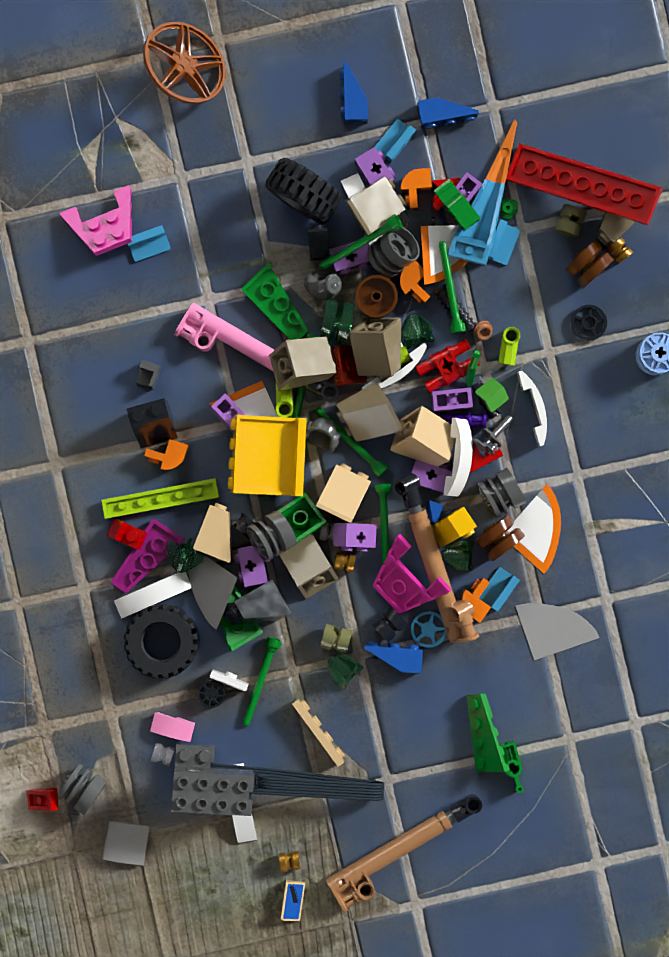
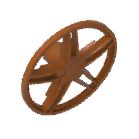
(183, 64)

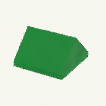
(303, 517)

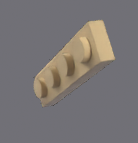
(323, 737)

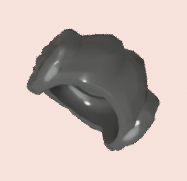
(322, 286)
(322, 434)

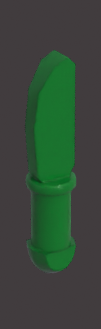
(472, 366)

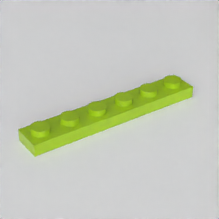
(160, 498)

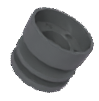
(393, 252)
(501, 493)
(271, 535)
(81, 788)

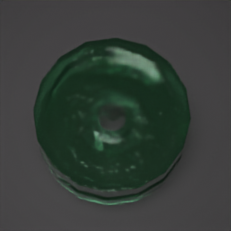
(338, 322)

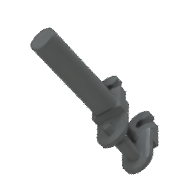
(492, 436)

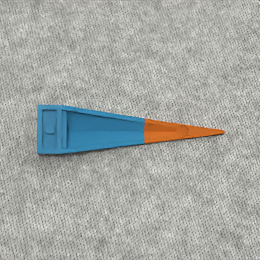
(477, 241)

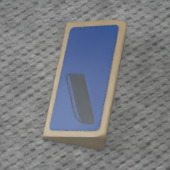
(292, 900)

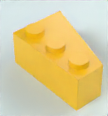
(453, 526)

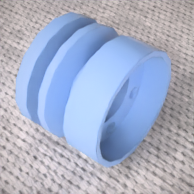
(646, 356)

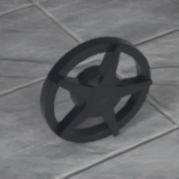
(589, 322)

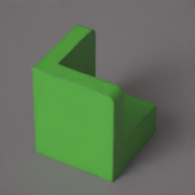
(493, 394)

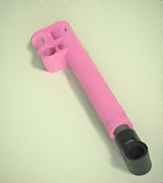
(206, 324)

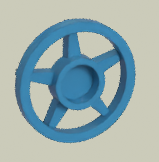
(428, 629)

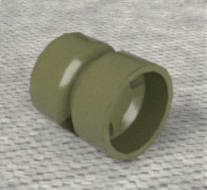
(567, 227)
(336, 639)

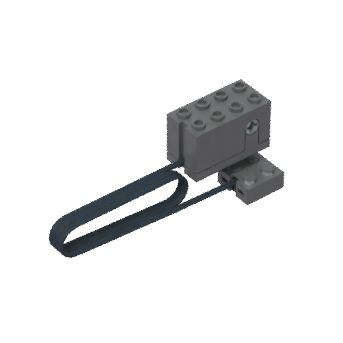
(229, 788)

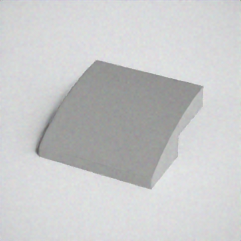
(125, 842)

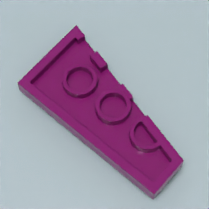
(143, 561)

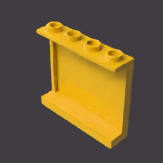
(267, 455)

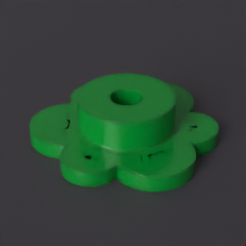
(508, 213)

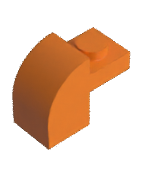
(415, 181)
(409, 282)
(173, 457)
(479, 606)

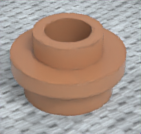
(484, 334)

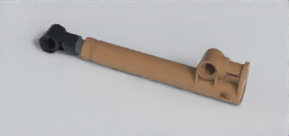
(454, 614)
(348, 881)

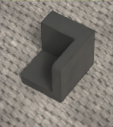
(148, 374)

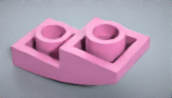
(172, 727)

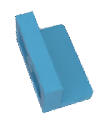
(395, 140)
(503, 242)
(149, 243)
(499, 588)

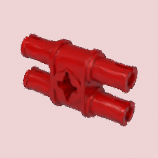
(436, 361)

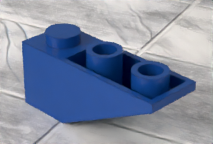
(355, 102)
(440, 111)
(403, 659)

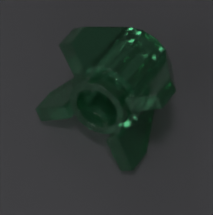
(417, 330)
(459, 555)
(183, 557)
(343, 669)

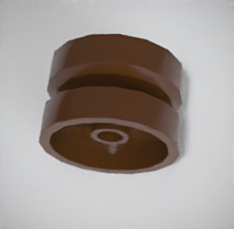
(589, 264)
(373, 285)
(498, 535)

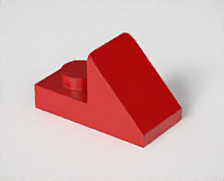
(437, 203)
(479, 461)
(126, 534)
(42, 799)

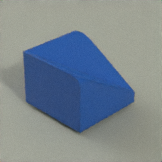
(433, 511)

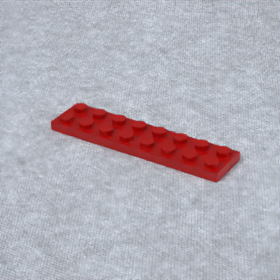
(584, 184)

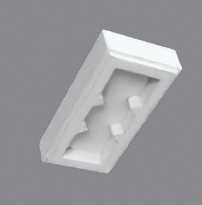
(229, 679)

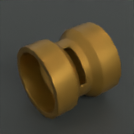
(620, 250)
(344, 561)
(284, 860)

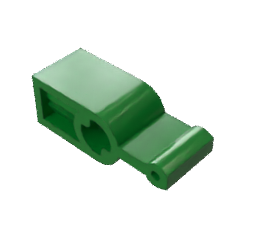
(457, 205)
(514, 758)

